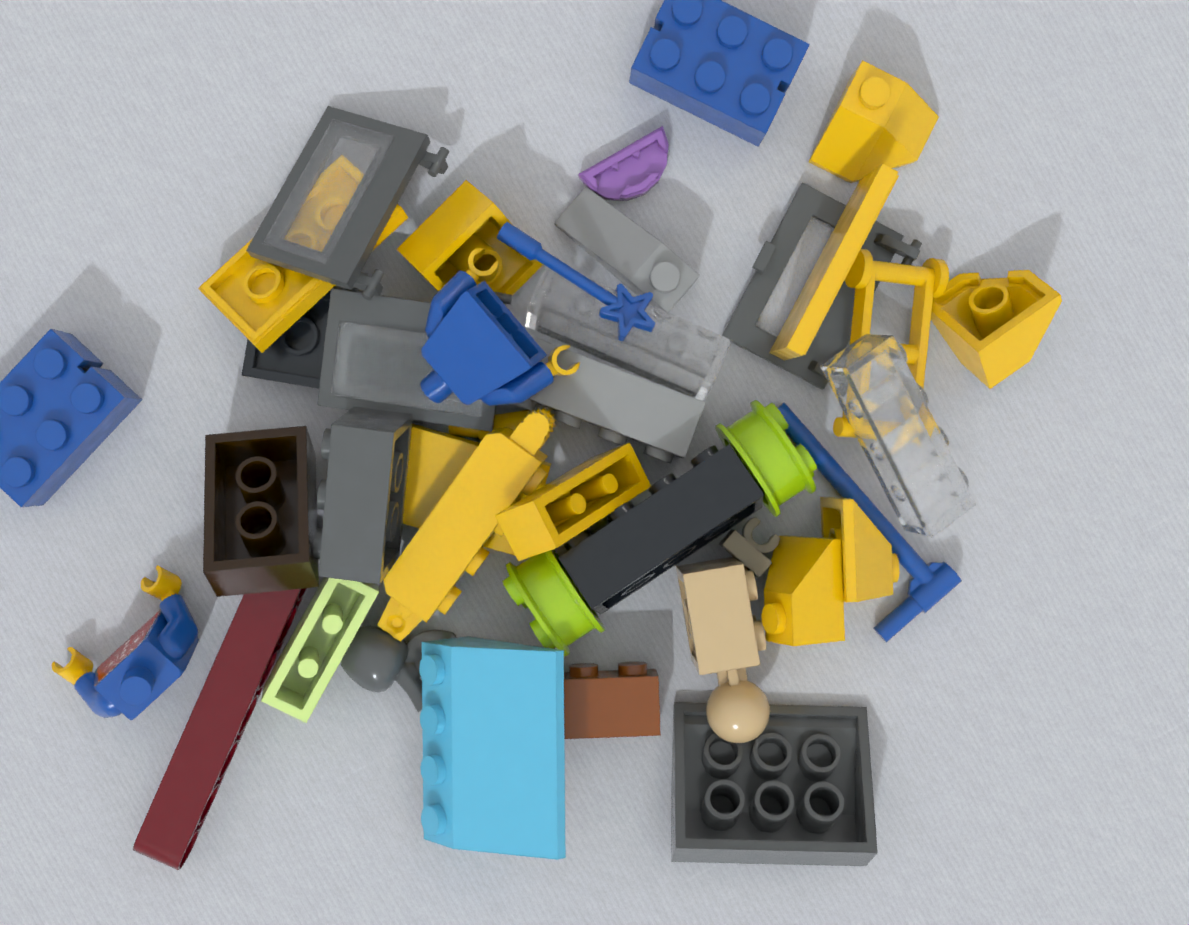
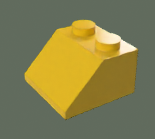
(457, 228)

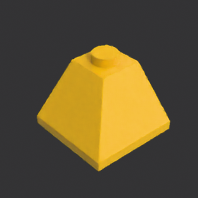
(867, 555)
(804, 592)

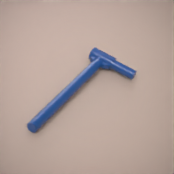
(929, 581)

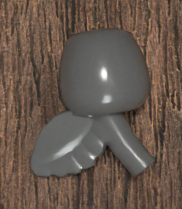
(379, 659)

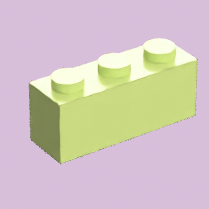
(318, 646)

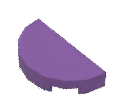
(630, 170)

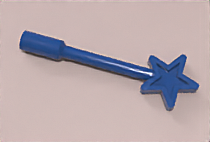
(622, 308)

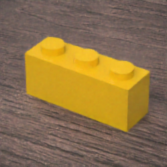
(573, 502)

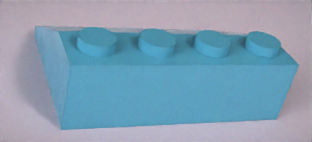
(493, 747)

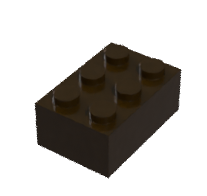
(260, 511)

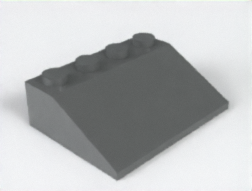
(779, 799)

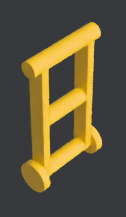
(929, 283)

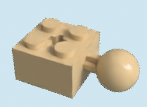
(725, 641)

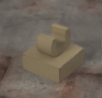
(747, 550)

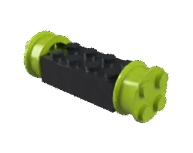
(663, 530)

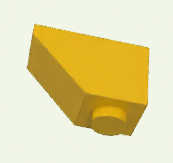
(873, 125)
(995, 321)

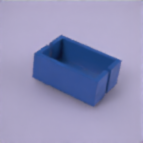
(718, 65)
(55, 416)

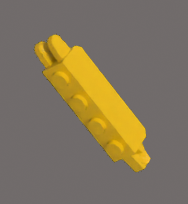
(463, 522)

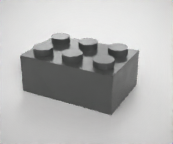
(363, 494)

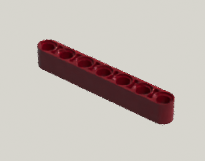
(216, 725)

